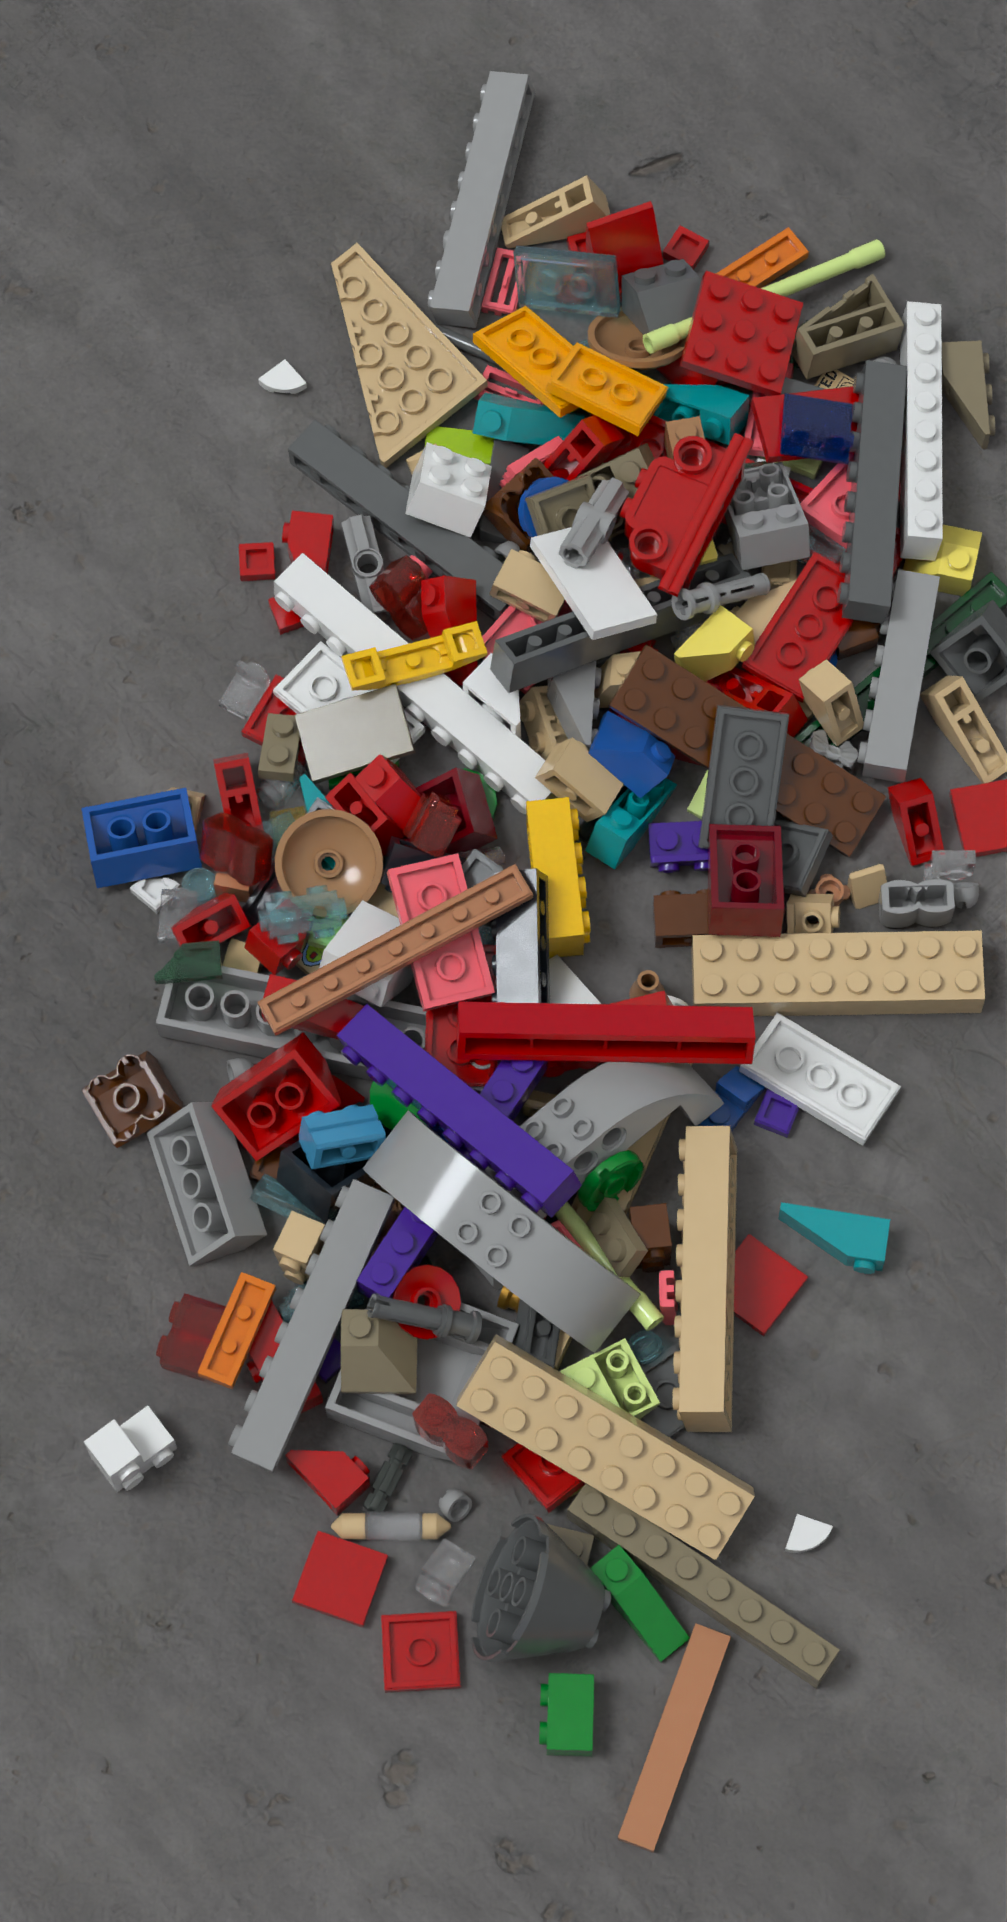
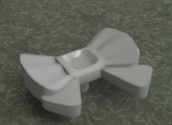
(845, 753)

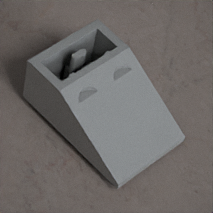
(767, 519)

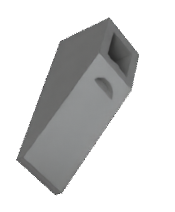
(574, 701)

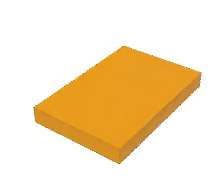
(607, 389)

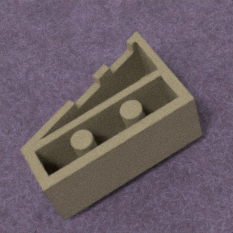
(848, 332)

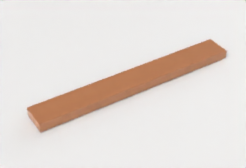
(395, 949)

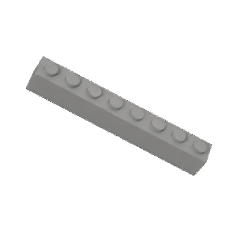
(481, 199)
(312, 1326)

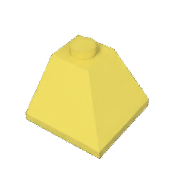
(953, 562)
(716, 645)

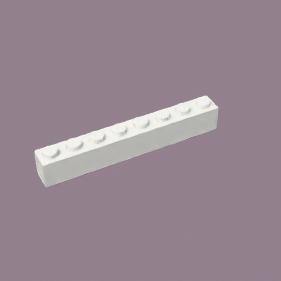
(922, 433)

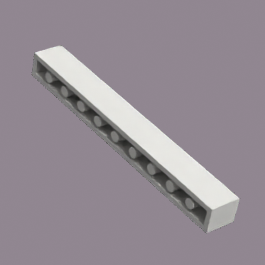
(434, 701)

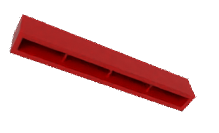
(605, 1033)

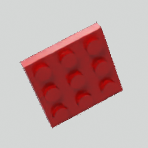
(741, 334)

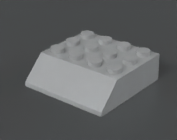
(441, 1370)

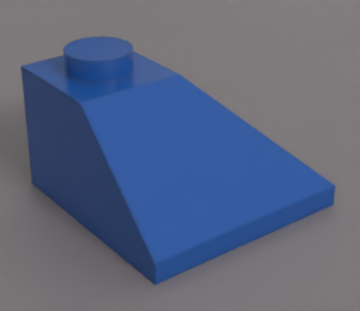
(631, 754)

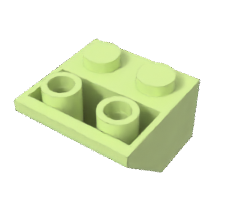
(617, 1378)

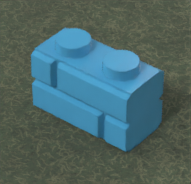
(341, 1136)

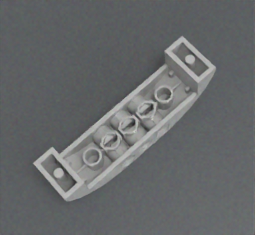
(611, 1111)
(500, 1233)

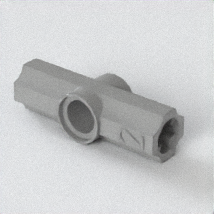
(593, 523)
(364, 550)

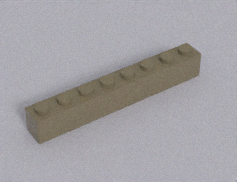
(704, 1585)

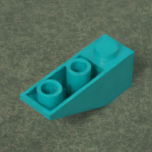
(719, 408)
(626, 823)

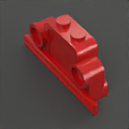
(681, 508)

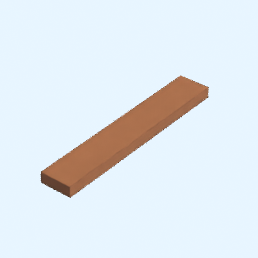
(674, 1738)

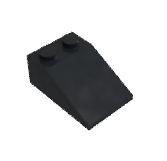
(320, 1186)

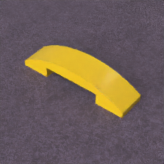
(415, 660)

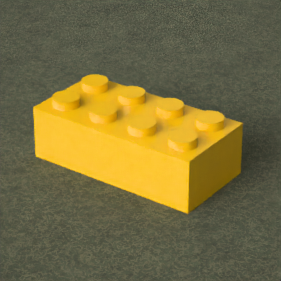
(552, 850)

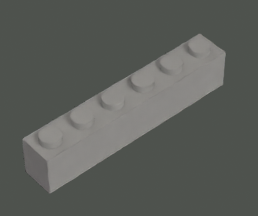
(900, 677)

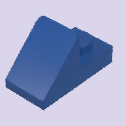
(738, 1095)

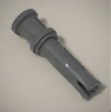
(440, 1320)

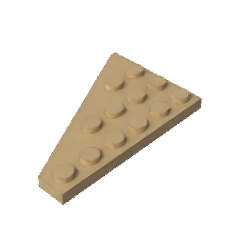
(403, 360)

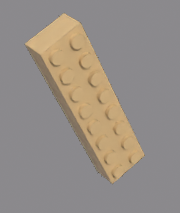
(841, 973)
(707, 1279)
(605, 1447)

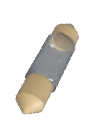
(390, 1526)

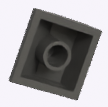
(660, 295)
(977, 651)

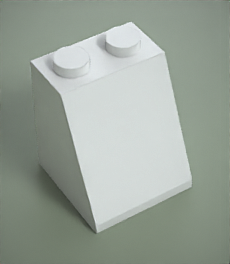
(360, 928)

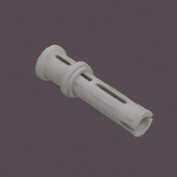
(752, 586)

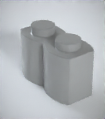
(907, 903)

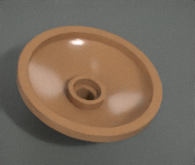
(624, 344)
(336, 836)

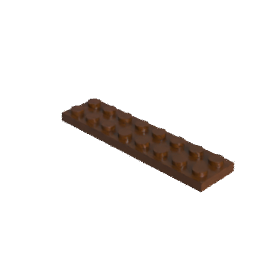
(683, 713)

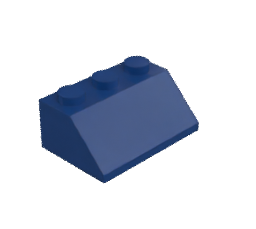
(141, 837)

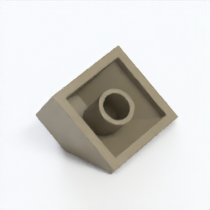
(376, 1355)

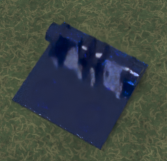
(816, 429)

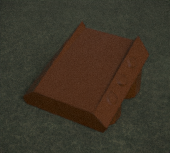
(503, 506)
(132, 1098)

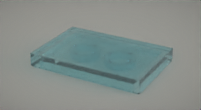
(567, 281)

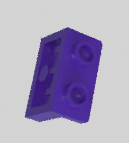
(676, 846)

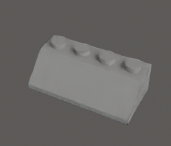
(206, 1184)

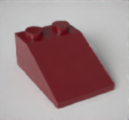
(467, 795)
(745, 880)

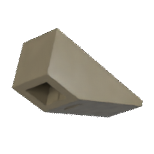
(965, 387)

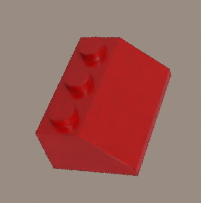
(272, 1097)

